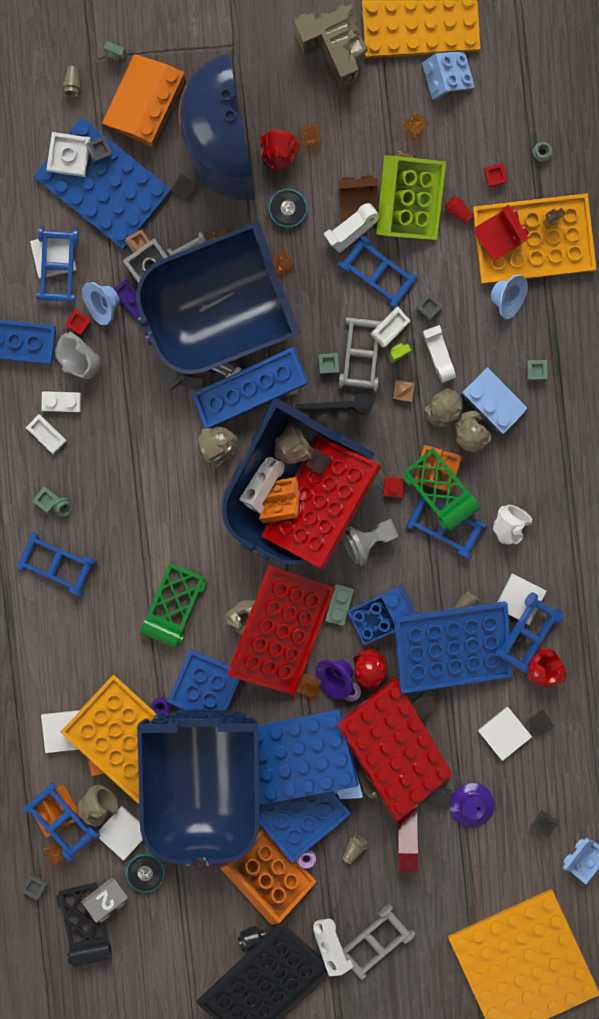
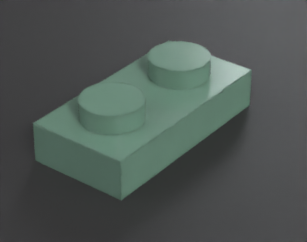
(339, 605)

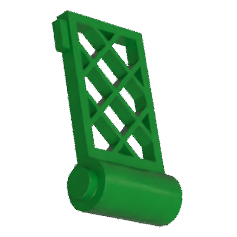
(456, 511)
(162, 629)

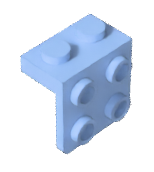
(447, 73)
(584, 861)

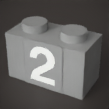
(104, 900)

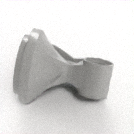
(359, 543)

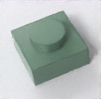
(114, 51)
(328, 363)
(537, 370)
(46, 499)

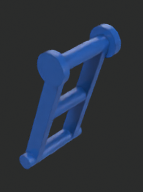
(43, 236)
(347, 268)
(464, 551)
(74, 588)
(554, 616)
(91, 831)

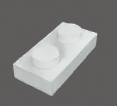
(61, 401)

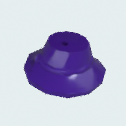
(335, 678)
(465, 803)

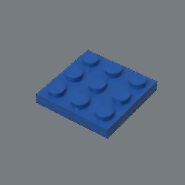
(203, 684)

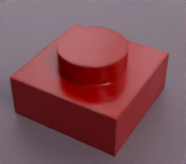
(495, 175)
(78, 322)
(393, 487)

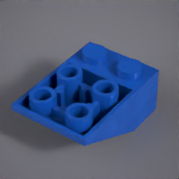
(376, 616)

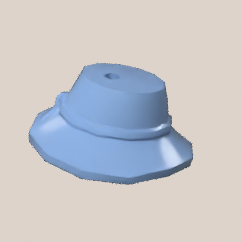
(510, 295)
(100, 302)

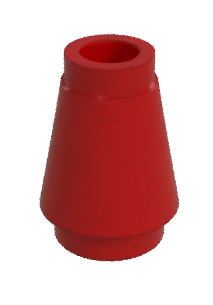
(458, 209)

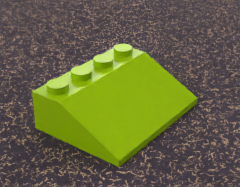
(410, 197)

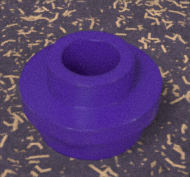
(154, 706)

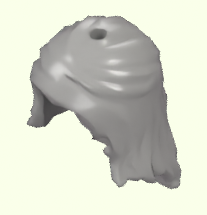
(77, 356)

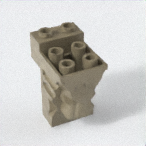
(337, 37)

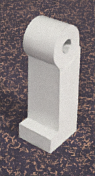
(353, 227)
(438, 353)
(262, 483)
(330, 948)

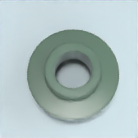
(546, 147)
(62, 507)

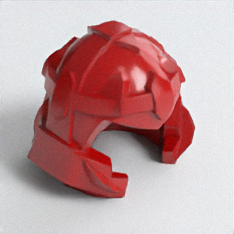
(278, 149)
(547, 668)
(370, 669)

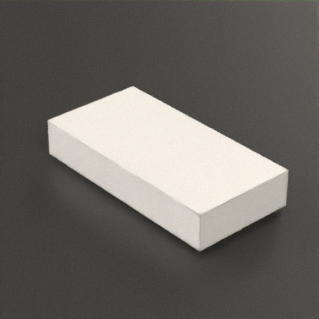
(390, 327)
(46, 434)

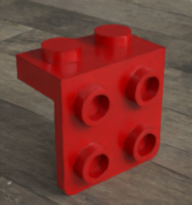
(501, 233)

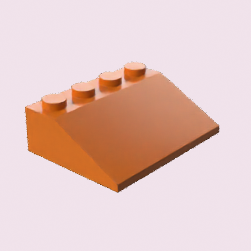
(144, 99)
(269, 878)

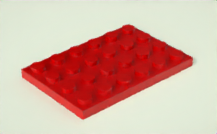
(325, 504)
(281, 630)
(394, 749)

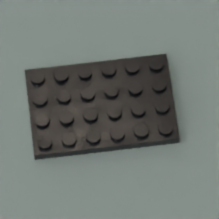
(266, 979)

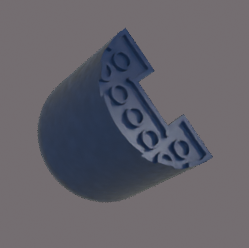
(215, 130)
(239, 325)
(245, 522)
(198, 785)

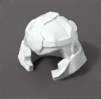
(510, 524)

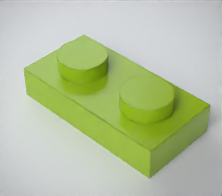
(399, 352)

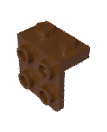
(355, 193)

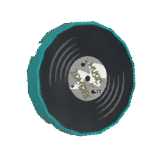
(287, 208)
(145, 872)

